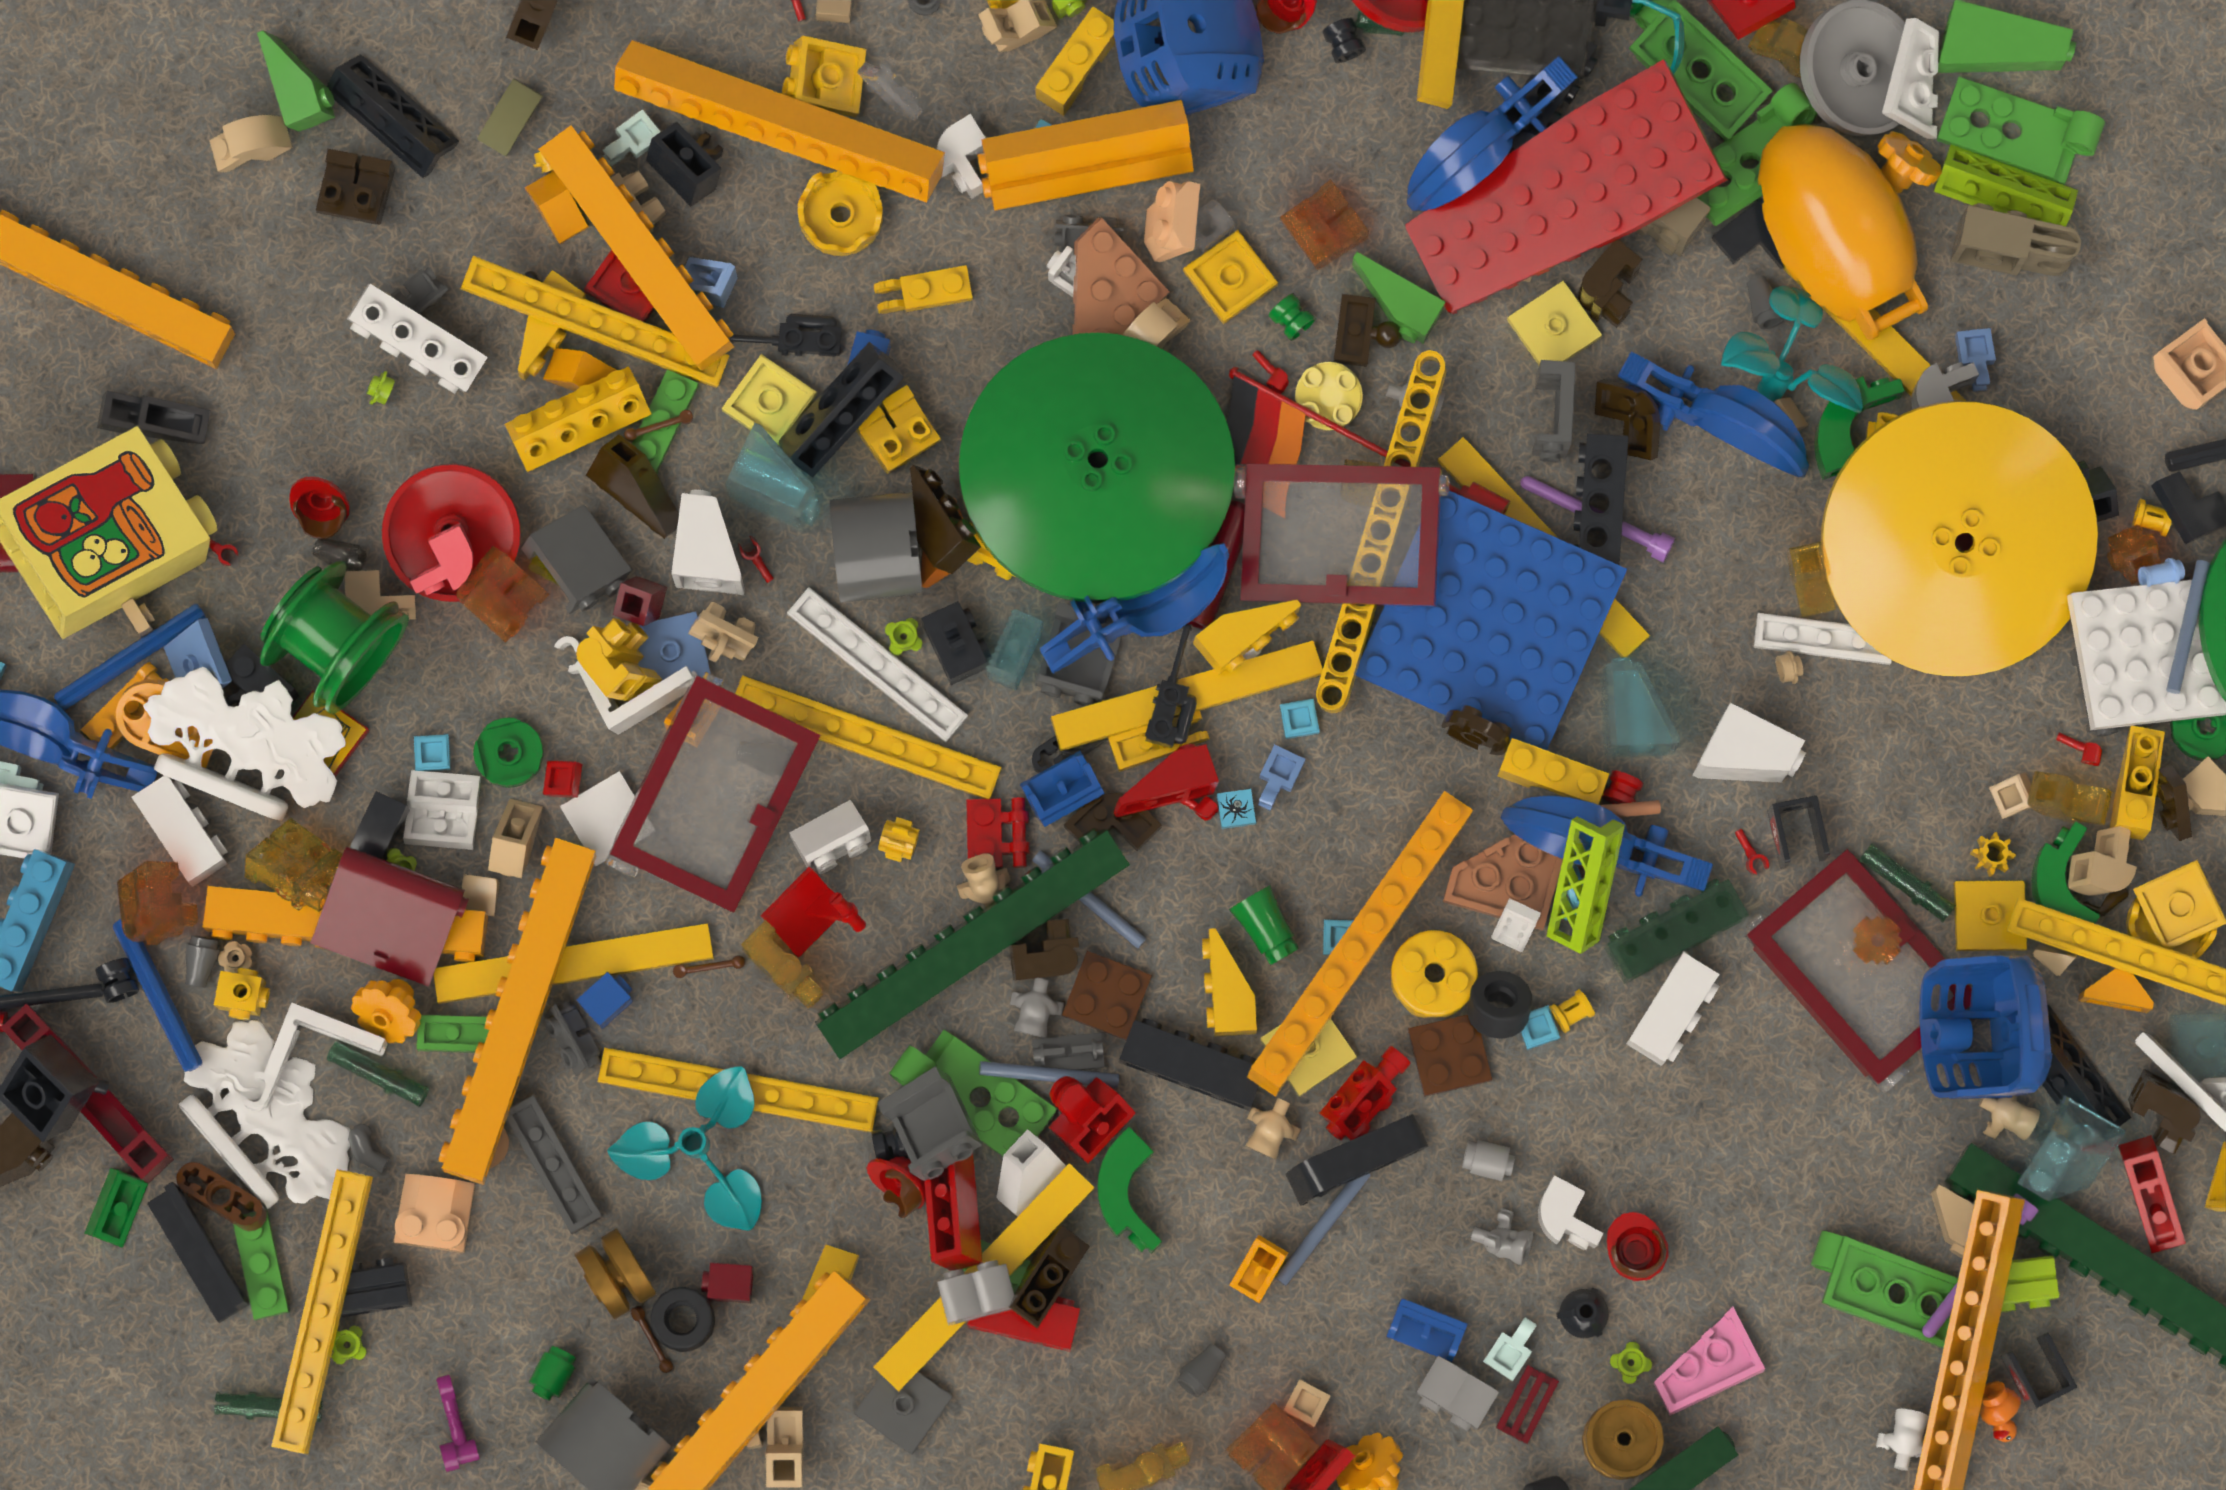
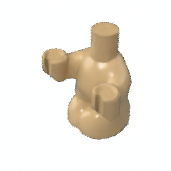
(982, 879)
(2009, 1115)
(1271, 1129)

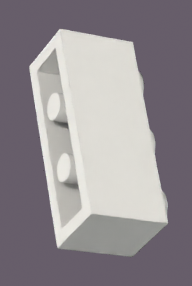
(181, 829)
(1674, 1010)

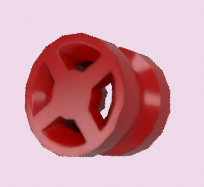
(1622, 788)

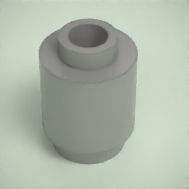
(1488, 1160)

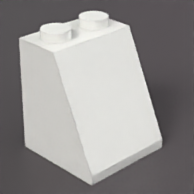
(703, 547)
(1749, 750)

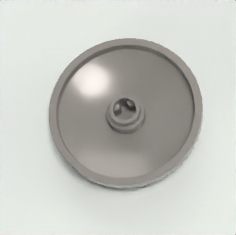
(1850, 65)

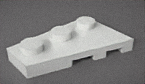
(1911, 84)

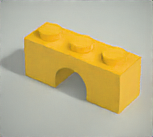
(1071, 67)
(1543, 769)

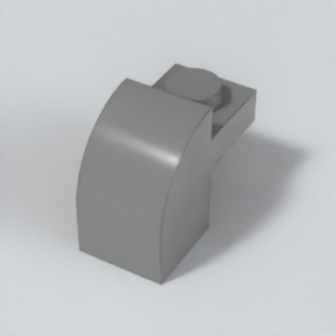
(1936, 388)

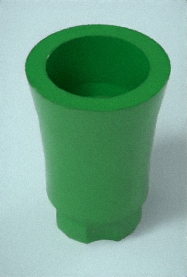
(1265, 925)

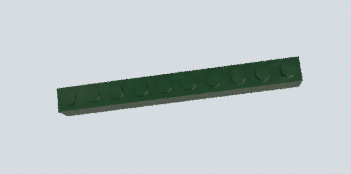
(972, 942)
(2101, 1255)

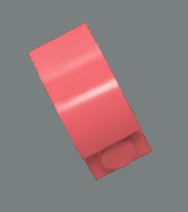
(455, 559)

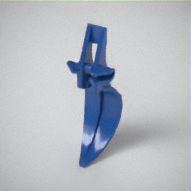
(1480, 141)
(1728, 412)
(1145, 615)
(48, 734)
(1546, 825)

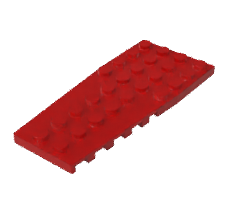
(1570, 190)

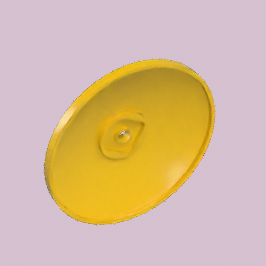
(1897, 523)

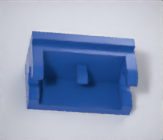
(1062, 789)
(1426, 1330)

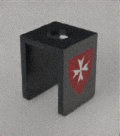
(1816, 821)
(2057, 1364)

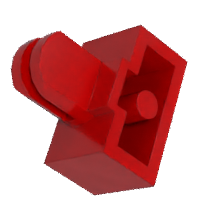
(1088, 1115)

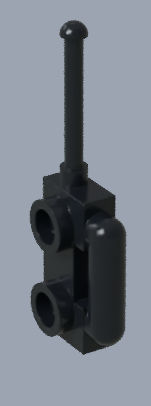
(792, 340)
(1169, 697)

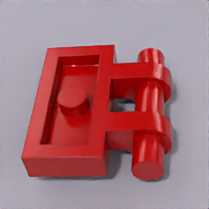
(985, 830)

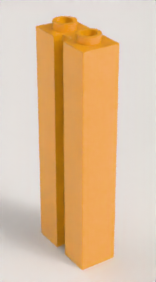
(1086, 155)

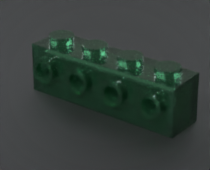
(1676, 930)

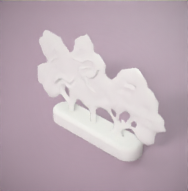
(255, 736)
(316, 1144)

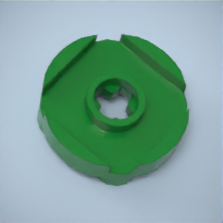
(491, 743)
(2197, 745)

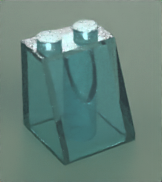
(772, 483)
(1633, 713)
(2069, 1151)

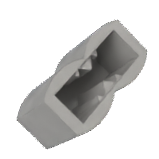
(975, 1293)
(1457, 1394)

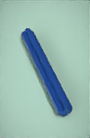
(128, 657)
(160, 1000)

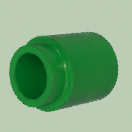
(552, 1373)

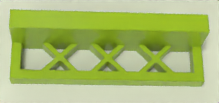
(2004, 192)
(1596, 885)

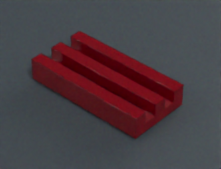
(1540, 1378)

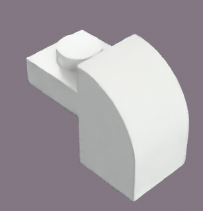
(961, 145)
(1557, 1213)

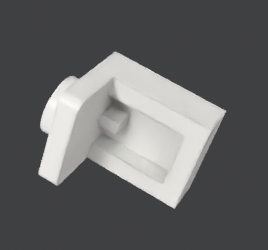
(1063, 270)

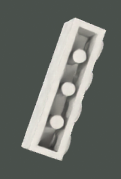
(416, 338)

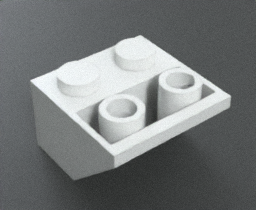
(831, 837)

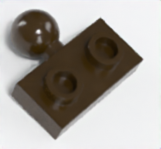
(1356, 331)
(2174, 798)

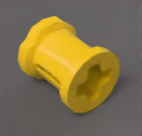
(2151, 517)
(1572, 1010)

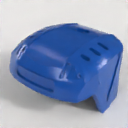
(1224, 36)
(2015, 1001)

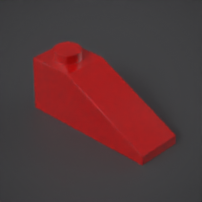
(1178, 778)
(2151, 1194)
(1054, 1332)

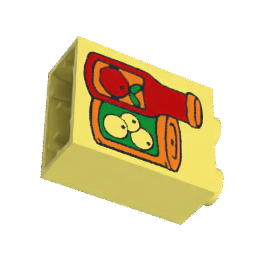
(104, 530)

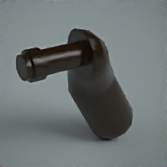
(2109, 902)

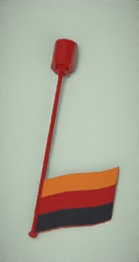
(1271, 431)

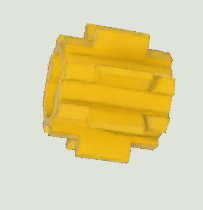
(898, 839)
(1981, 854)

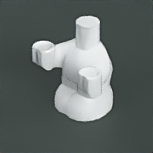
(1906, 1437)

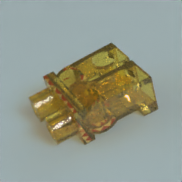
(294, 866)
(782, 967)
(1145, 1470)

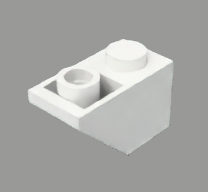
(1026, 1172)

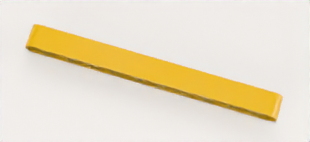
(1398, 449)

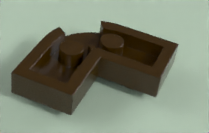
(1636, 410)
(1099, 813)

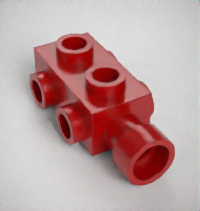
(1363, 1096)

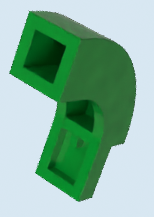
(1832, 433)
(2049, 879)
(1119, 1165)

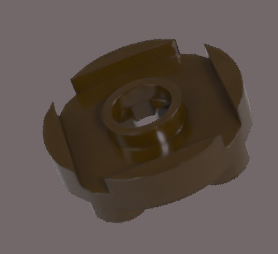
(1473, 730)

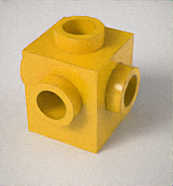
(233, 984)

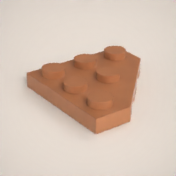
(1110, 282)
(1504, 872)

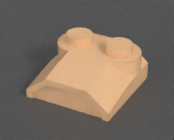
(1172, 220)
(2193, 366)
(434, 1213)

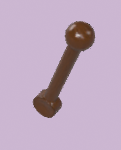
(685, 417)
(680, 970)
(639, 1315)

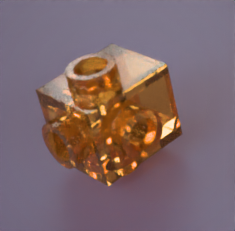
(2132, 550)
(1866, 950)

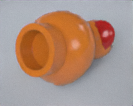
(1998, 1408)

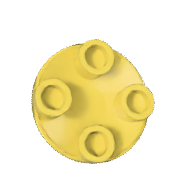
(1330, 392)

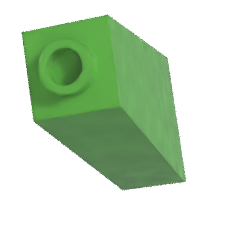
(2001, 42)

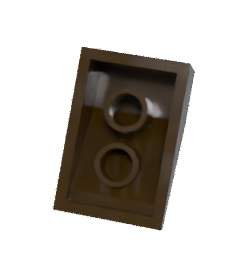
(21, 1151)

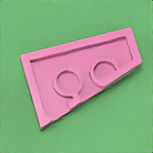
(1710, 1366)

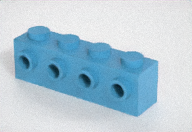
(30, 915)

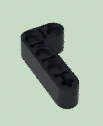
(1356, 1159)

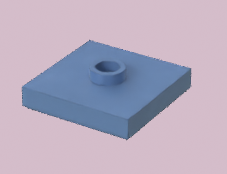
(672, 647)
(196, 649)

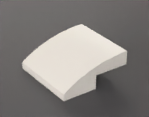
(442, 810)

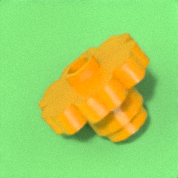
(1907, 162)
(387, 1009)
(1373, 1465)

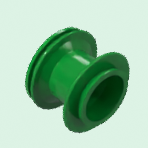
(331, 635)

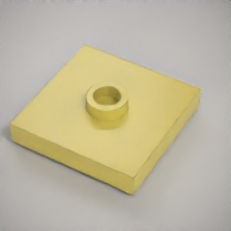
(1554, 325)
(769, 398)
(1324, 1058)

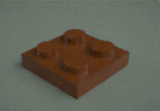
(1106, 995)
(1449, 1055)

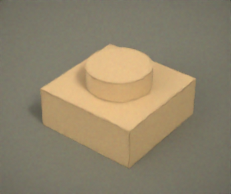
(139, 616)
(1306, 1403)

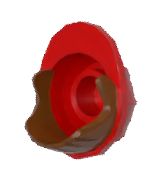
(1284, 15)
(319, 506)
(898, 1184)
(1636, 1247)

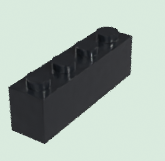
(1190, 1064)

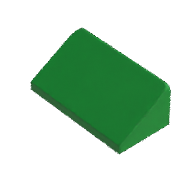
(116, 1207)

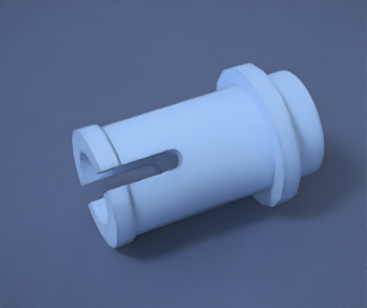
(2169, 571)

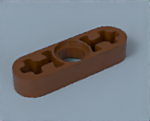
(214, 1183)

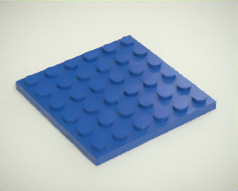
(1505, 627)

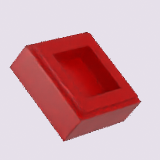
(562, 779)

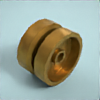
(614, 1274)
(1602, 1446)

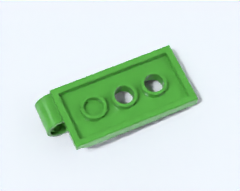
(1723, 67)
(1786, 108)
(2046, 139)
(963, 1067)
(1862, 1284)

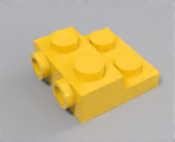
(825, 74)

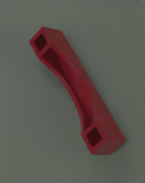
(103, 1111)

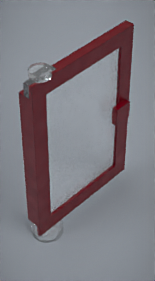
(1340, 533)
(713, 794)
(1861, 1006)

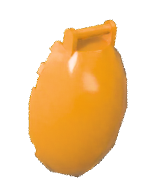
(1839, 226)

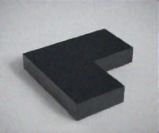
(1745, 234)
(2190, 516)

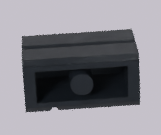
(377, 1288)

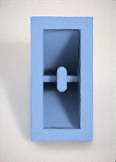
(712, 278)

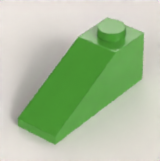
(299, 92)
(1400, 299)

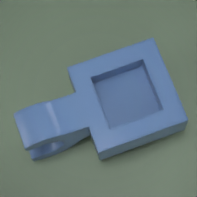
(1978, 348)
(1280, 772)

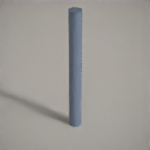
(2188, 627)
(1101, 909)
(1044, 1073)
(1320, 1230)

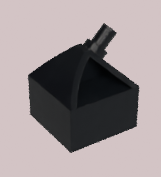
(48, 1088)

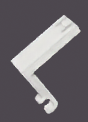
(624, 717)
(288, 1036)

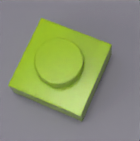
(1068, 7)

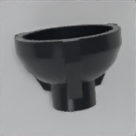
(1576, 1324)

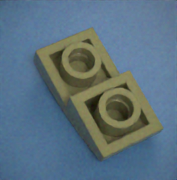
(510, 117)

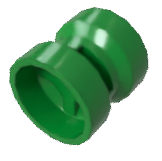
(1289, 313)

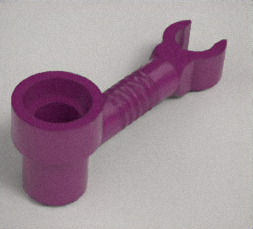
(459, 1450)

